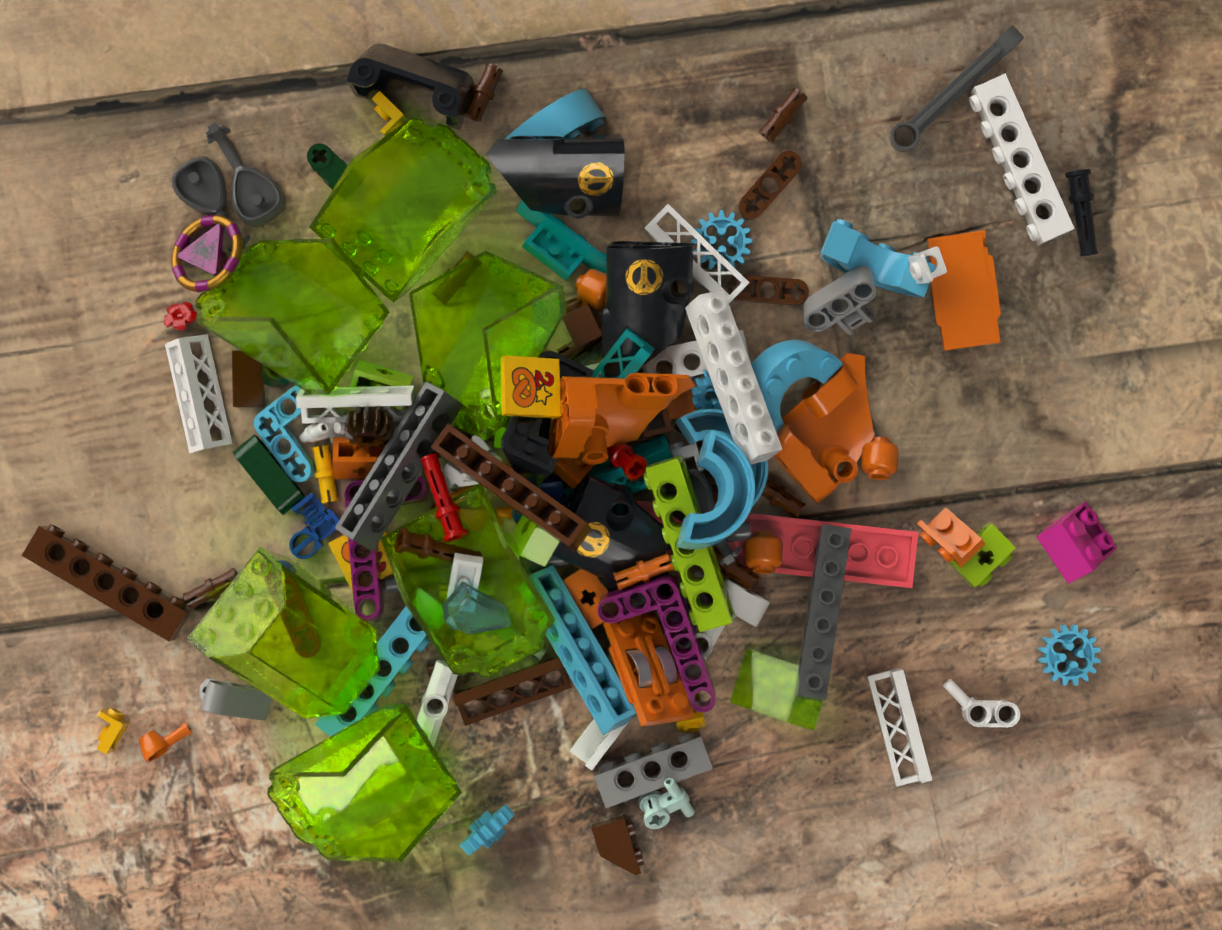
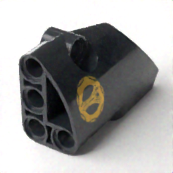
(555, 170)
(643, 296)
(619, 533)

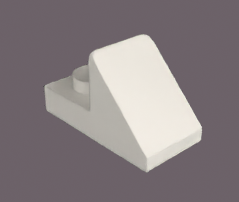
(466, 569)

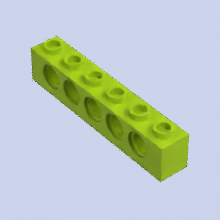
(701, 614)

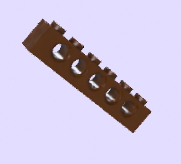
(511, 488)
(41, 552)

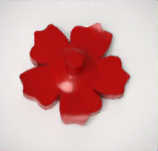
(179, 315)

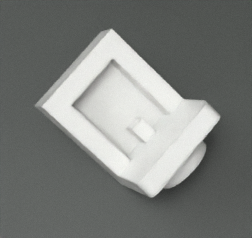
(687, 452)

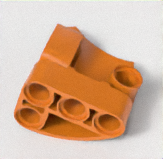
(609, 412)
(827, 430)

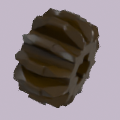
(369, 427)

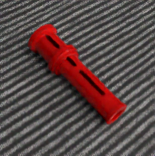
(624, 458)
(447, 511)

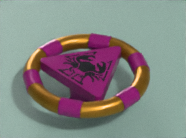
(207, 252)

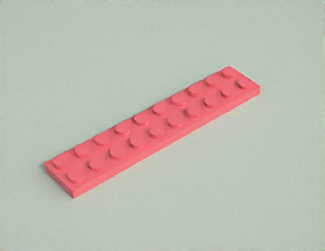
(873, 555)

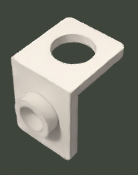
(919, 268)

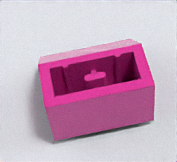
(1077, 542)

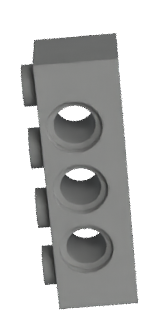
(615, 793)

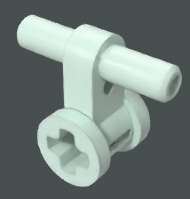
(664, 804)

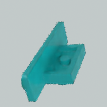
(559, 245)

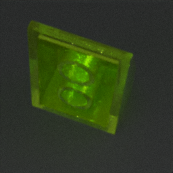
(769, 688)

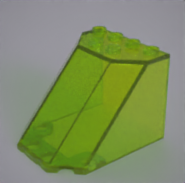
(405, 203)
(296, 311)
(473, 320)
(502, 577)
(290, 637)
(366, 789)

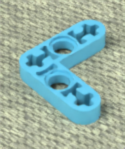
(280, 422)

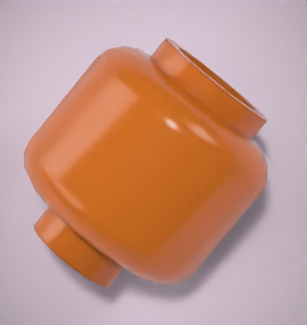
(592, 288)
(879, 458)
(763, 552)

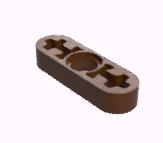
(789, 175)
(788, 298)

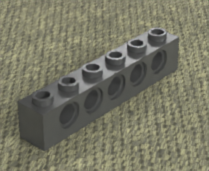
(398, 466)
(822, 613)

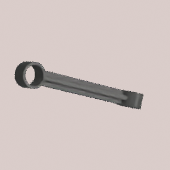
(958, 87)

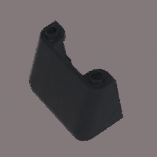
(449, 85)
(520, 443)

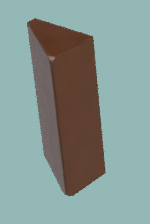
(246, 381)

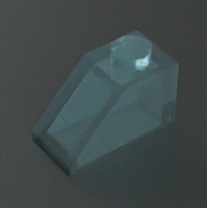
(474, 611)

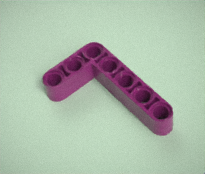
(372, 562)
(673, 630)

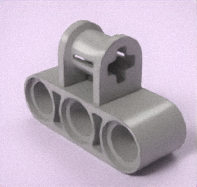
(850, 309)
(234, 700)

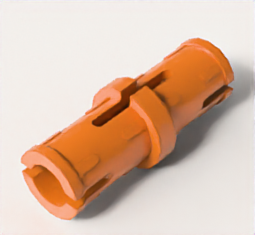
(643, 571)

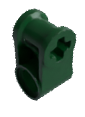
(331, 169)

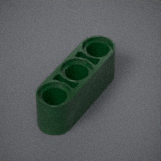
(268, 474)

